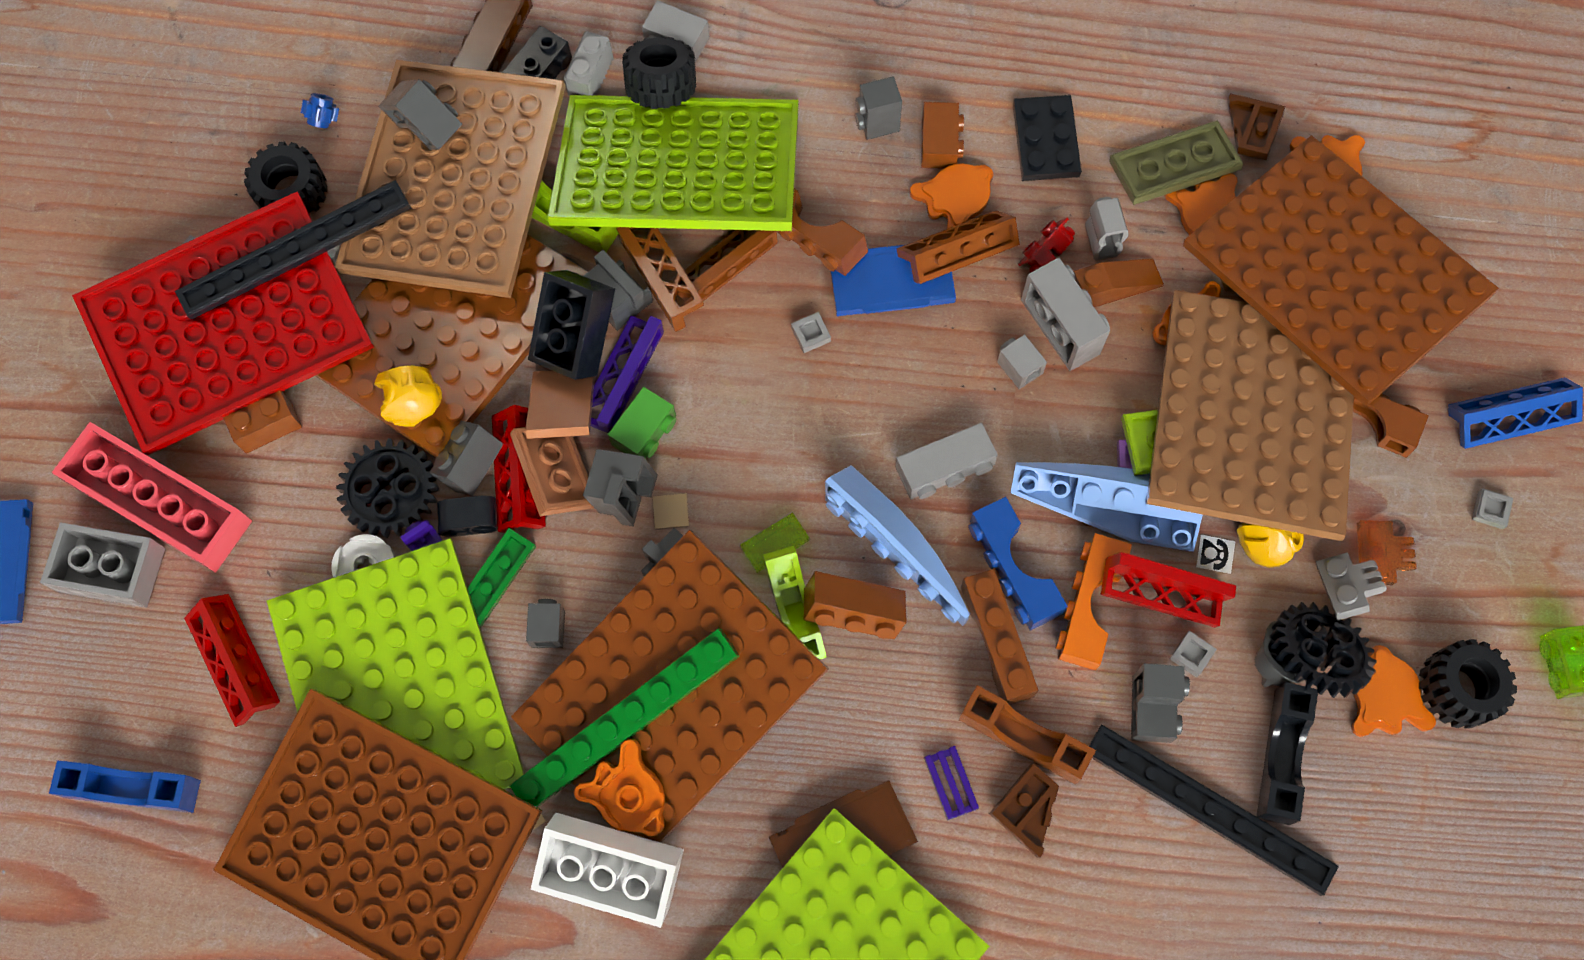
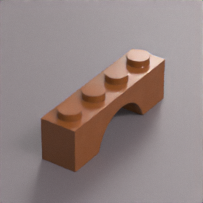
(836, 245)
(1394, 424)
(1006, 654)
(1043, 746)

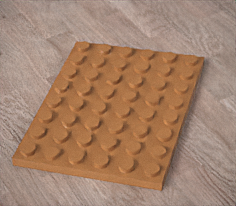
(470, 195)
(1248, 423)

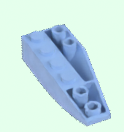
(1106, 500)
(893, 537)

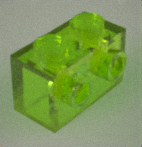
(1565, 660)

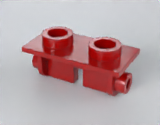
(1054, 237)

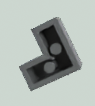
(417, 108)
(1155, 699)

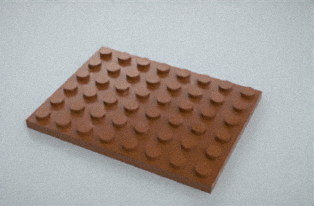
(1340, 269)
(459, 336)
(652, 627)
(376, 837)

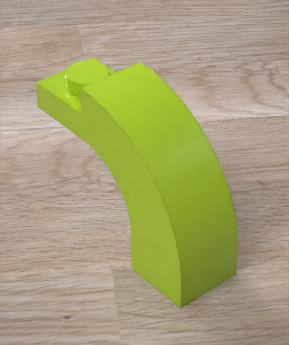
(788, 593)

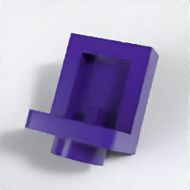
(420, 535)

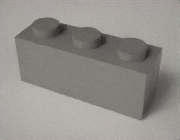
(946, 462)

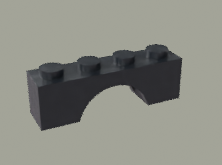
(1281, 782)

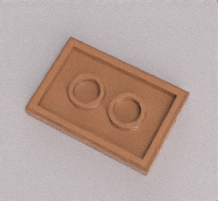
(559, 406)
(552, 472)

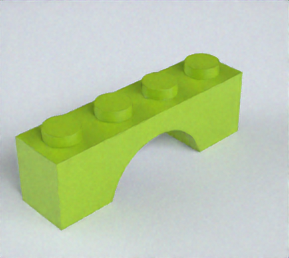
(593, 237)

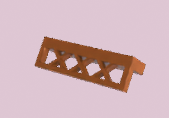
(960, 245)
(727, 267)
(653, 279)

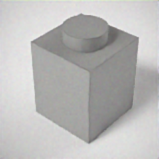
(1021, 361)

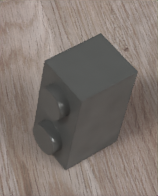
(879, 108)
(466, 458)

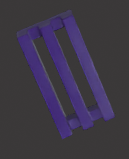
(961, 809)

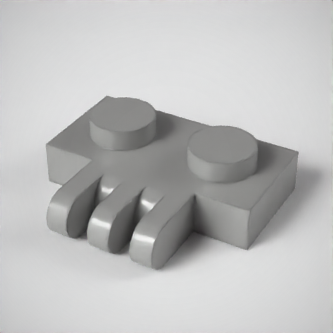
(1349, 584)

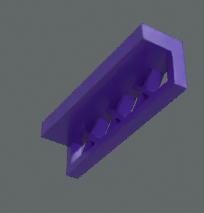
(628, 376)

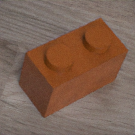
(940, 134)
(262, 422)

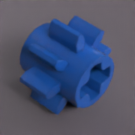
(319, 110)

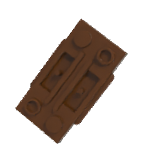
(872, 812)

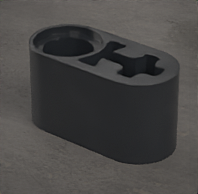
(467, 516)

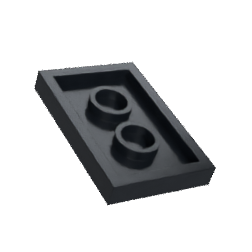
(1046, 138)

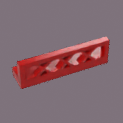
(519, 494)
(1169, 577)
(233, 654)

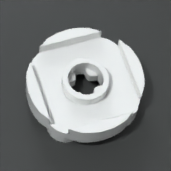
(360, 548)

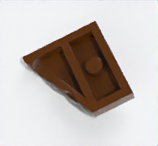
(1254, 125)
(1027, 808)

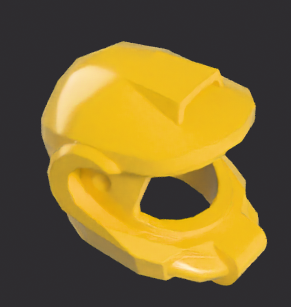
(408, 395)
(1269, 545)

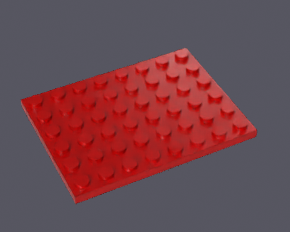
(192, 373)

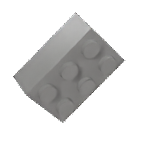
(1065, 313)
(103, 565)

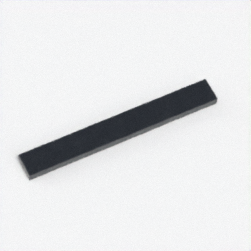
(292, 250)
(1213, 811)

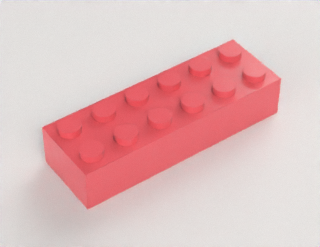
(152, 497)

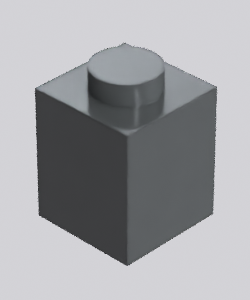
(545, 624)

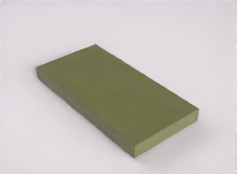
(1175, 162)

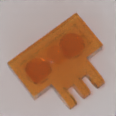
(1379, 544)

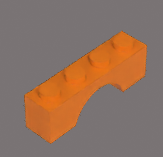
(1084, 639)

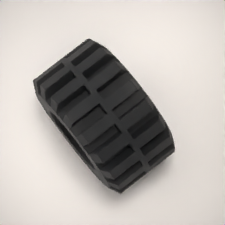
(659, 72)
(281, 162)
(1488, 674)

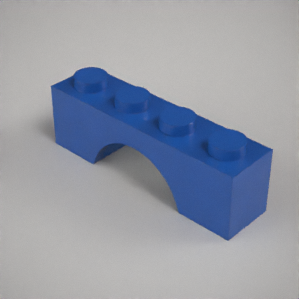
(1035, 599)
(125, 787)

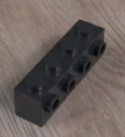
(541, 56)

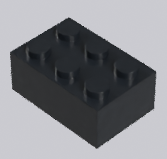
(571, 324)

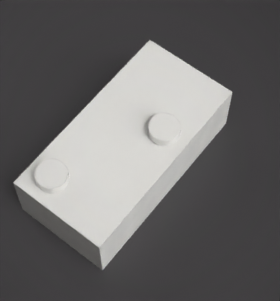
(607, 869)

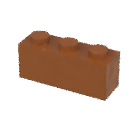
(854, 605)

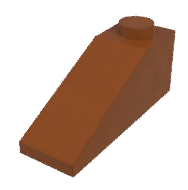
(1118, 279)

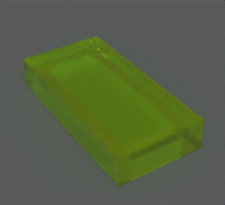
(776, 537)

